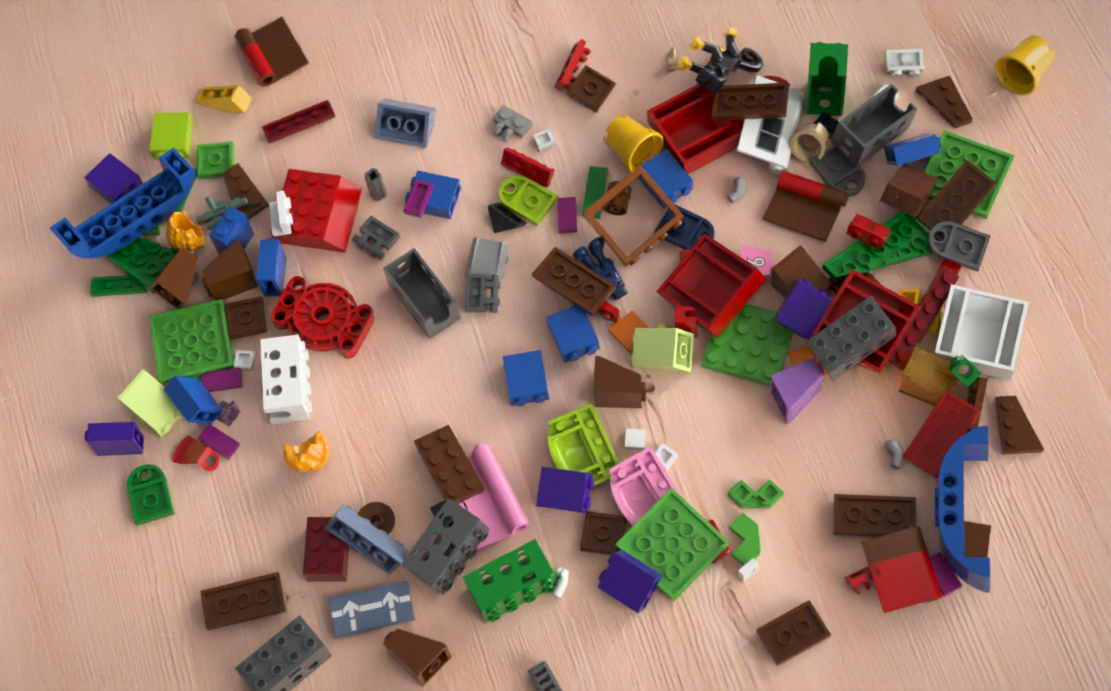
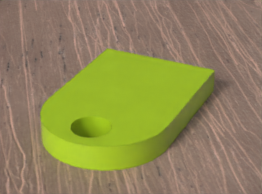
(528, 199)

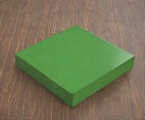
(214, 159)

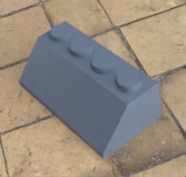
(366, 539)

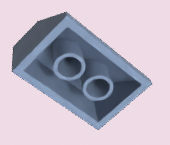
(404, 122)

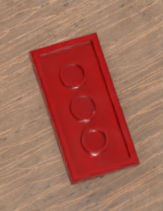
(943, 427)

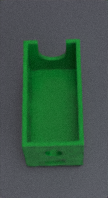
(828, 70)
(509, 586)

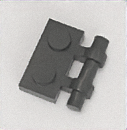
(378, 232)
(475, 293)

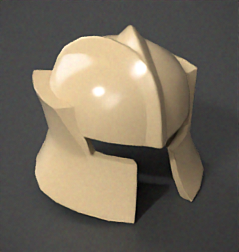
(809, 138)

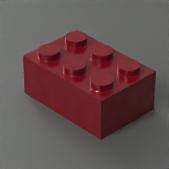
(324, 553)

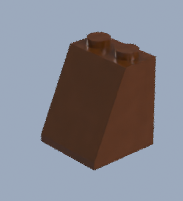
(909, 190)
(796, 267)
(229, 273)
(176, 278)
(617, 385)
(417, 654)

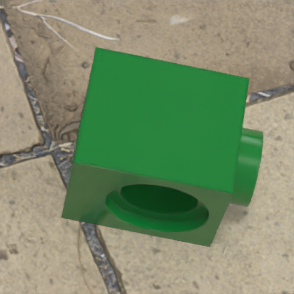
(970, 376)

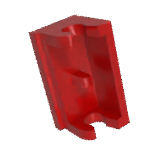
(685, 323)

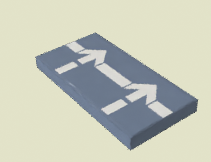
(371, 609)

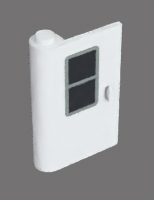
(771, 137)

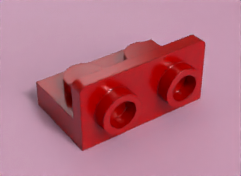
(868, 231)

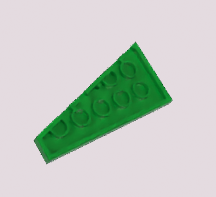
(142, 260)

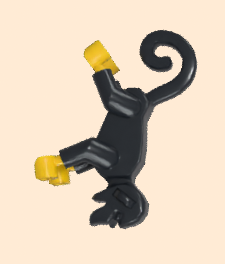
(721, 61)

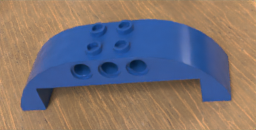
(132, 214)
(950, 508)

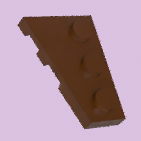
(947, 100)
(976, 397)
(1014, 427)

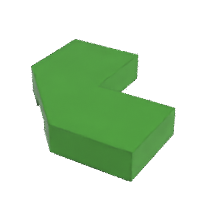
(763, 498)
(749, 532)

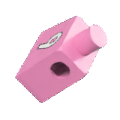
(760, 259)

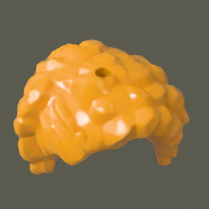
(183, 233)
(308, 455)

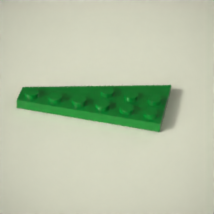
(905, 242)

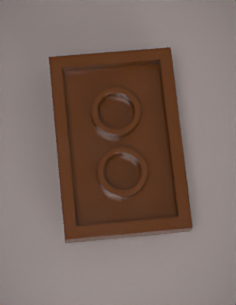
(793, 633)

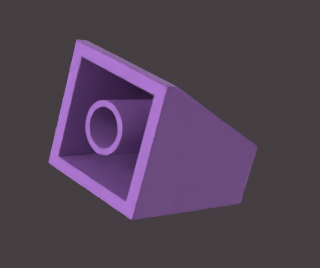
(796, 387)

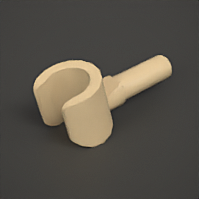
(672, 63)

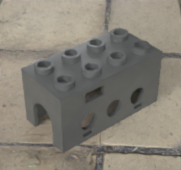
(869, 130)
(422, 293)
(852, 338)
(464, 539)
(284, 658)

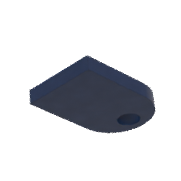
(689, 231)

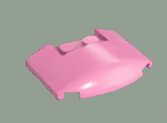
(639, 484)

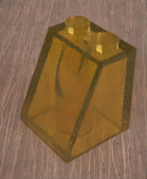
(927, 376)

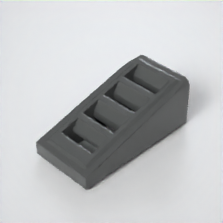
(538, 669)

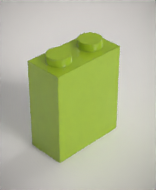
(170, 132)

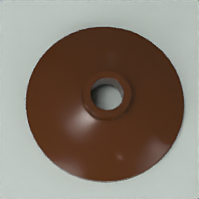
(379, 512)

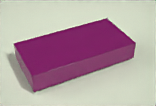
(418, 199)
(567, 215)
(223, 380)
(218, 441)
(945, 576)

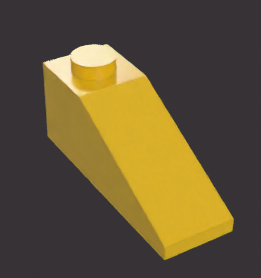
(224, 98)

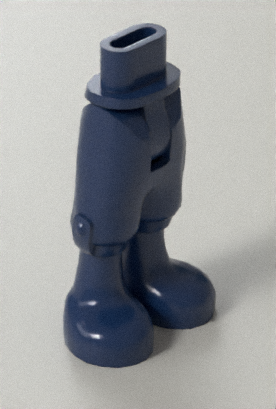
(606, 269)

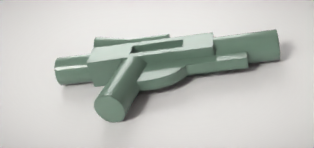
(217, 210)

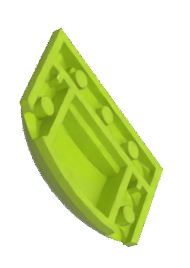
(581, 444)

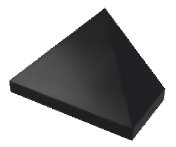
(503, 219)

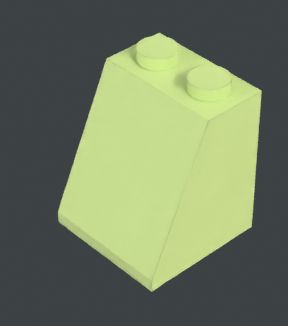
(662, 349)
(150, 404)

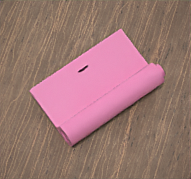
(497, 504)

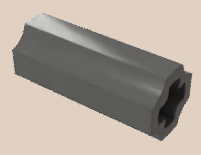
(375, 184)

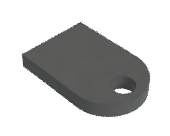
(839, 171)
(960, 244)

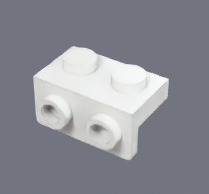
(904, 61)
(280, 216)

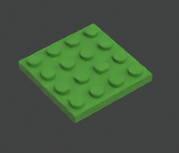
(953, 155)
(191, 341)
(749, 346)
(674, 543)

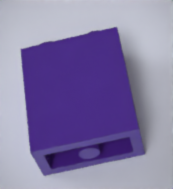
(112, 179)
(803, 308)
(115, 438)
(565, 490)
(629, 580)

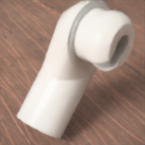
(562, 583)

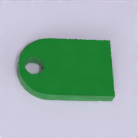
(149, 496)

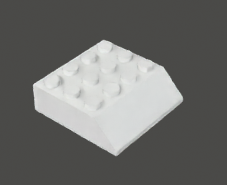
(983, 330)

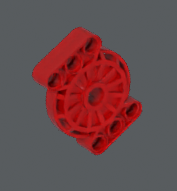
(325, 334)

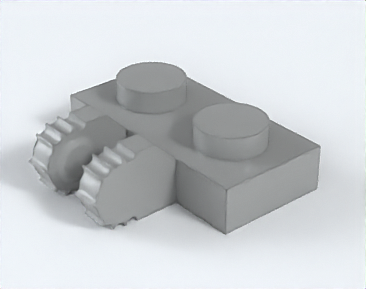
(512, 122)

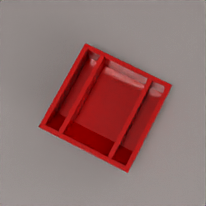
(690, 130)
(320, 210)
(712, 283)
(896, 307)

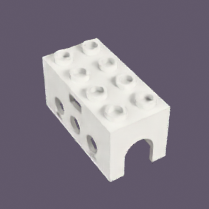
(289, 356)

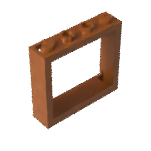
(614, 192)

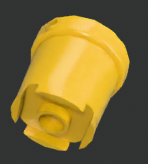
(1024, 65)
(632, 141)

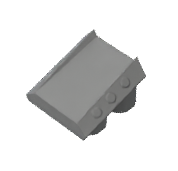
(487, 258)

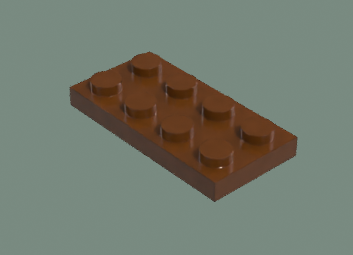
(751, 101)
(958, 197)
(573, 281)
(449, 465)
(872, 514)
(243, 601)

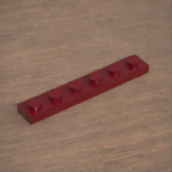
(930, 306)

